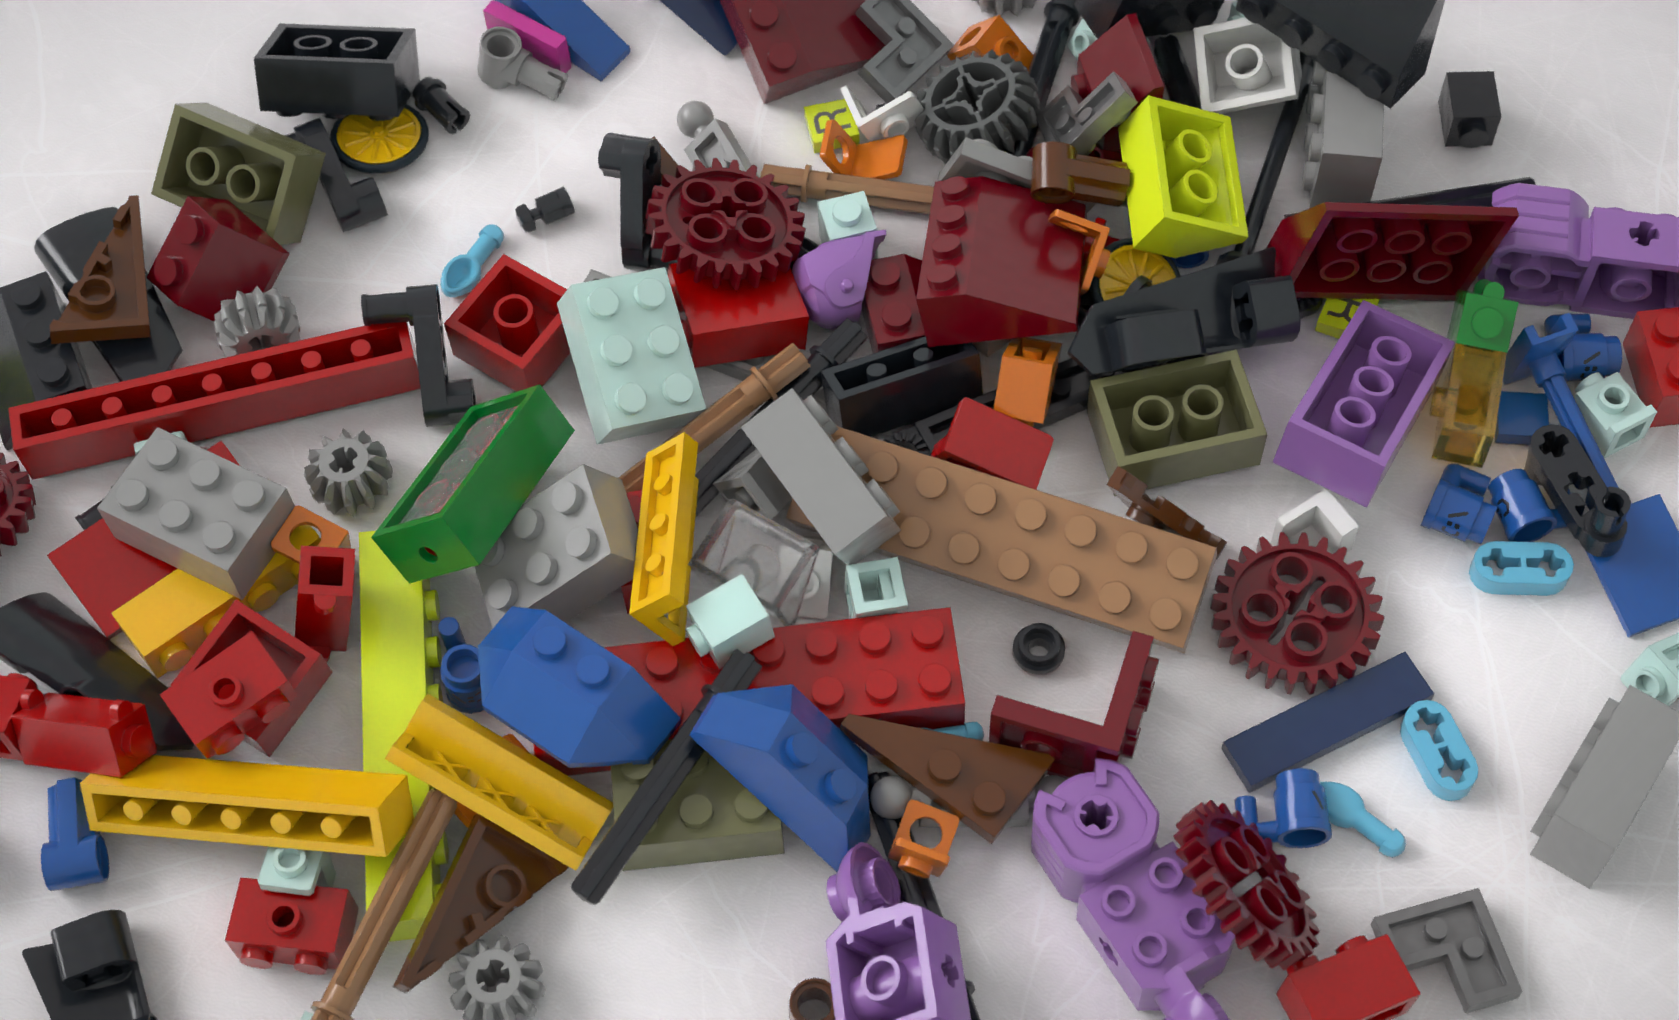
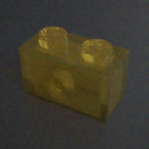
(1468, 405)

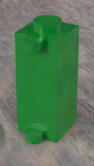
(1483, 317)

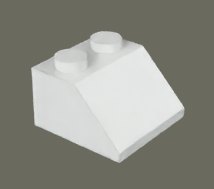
(1244, 67)

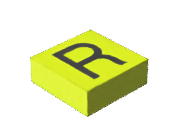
(819, 114)
(1337, 315)

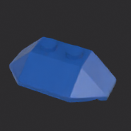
(570, 693)
(792, 764)

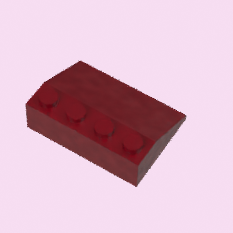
(799, 42)
(1388, 249)
(997, 264)

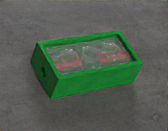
(473, 485)

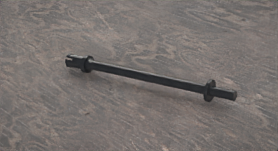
(1272, 165)

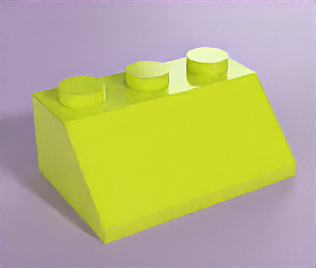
(1181, 179)

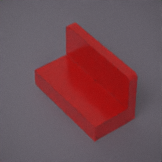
(995, 444)

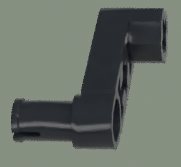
(639, 168)
(351, 203)
(442, 399)
(1558, 461)

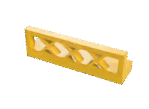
(666, 538)
(500, 781)

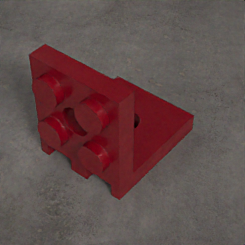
(1077, 741)

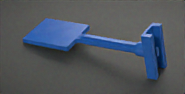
(1645, 571)

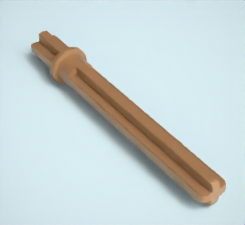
(826, 185)
(733, 406)
(386, 909)

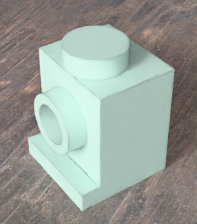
(1612, 412)
(874, 588)

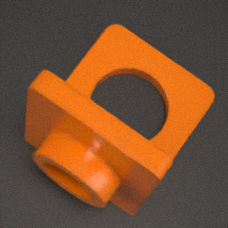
(993, 35)
(873, 159)
(1098, 255)
(331, 534)
(917, 858)

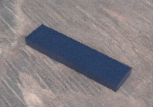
(1326, 721)

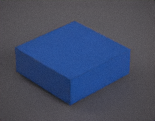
(1520, 416)

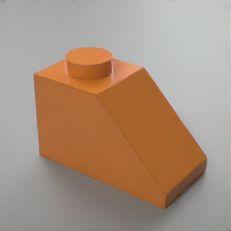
(1027, 379)

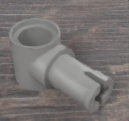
(506, 63)

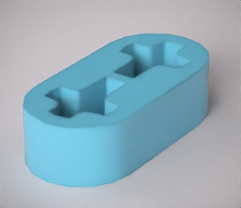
(1521, 568)
(1429, 755)

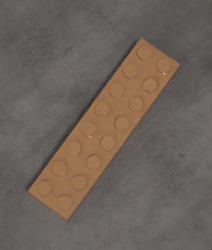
(1036, 545)

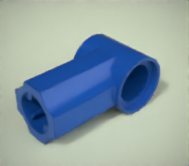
(73, 852)

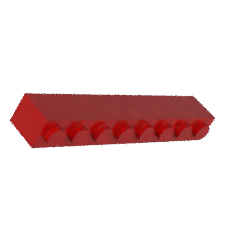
(215, 397)

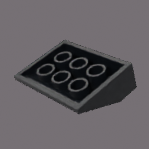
(1367, 42)

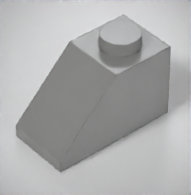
(754, 485)

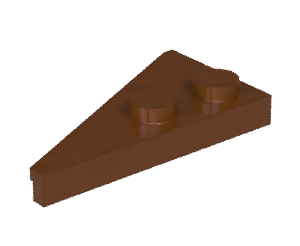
(112, 294)
(1159, 513)
(963, 775)
(483, 885)

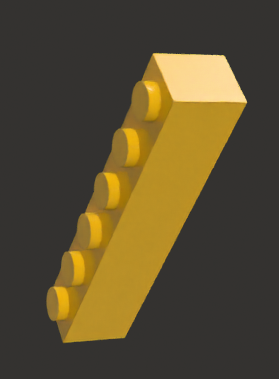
(253, 805)

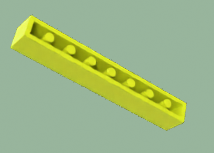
(396, 677)

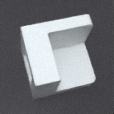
(1319, 518)

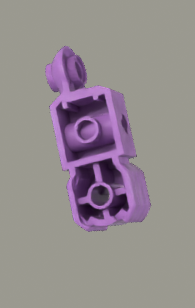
(1594, 264)
(1130, 893)
(889, 954)

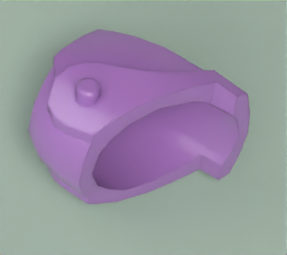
(836, 278)

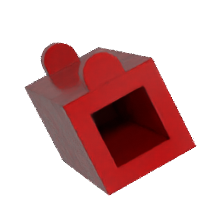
(324, 598)
(82, 733)

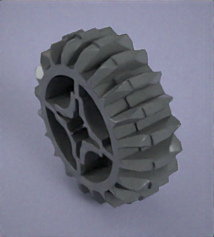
(994, 84)

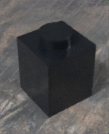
(1469, 109)

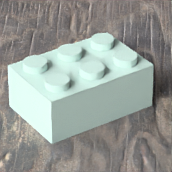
(630, 355)

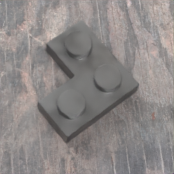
(910, 47)
(1087, 120)
(1461, 935)

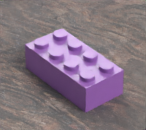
(1363, 403)

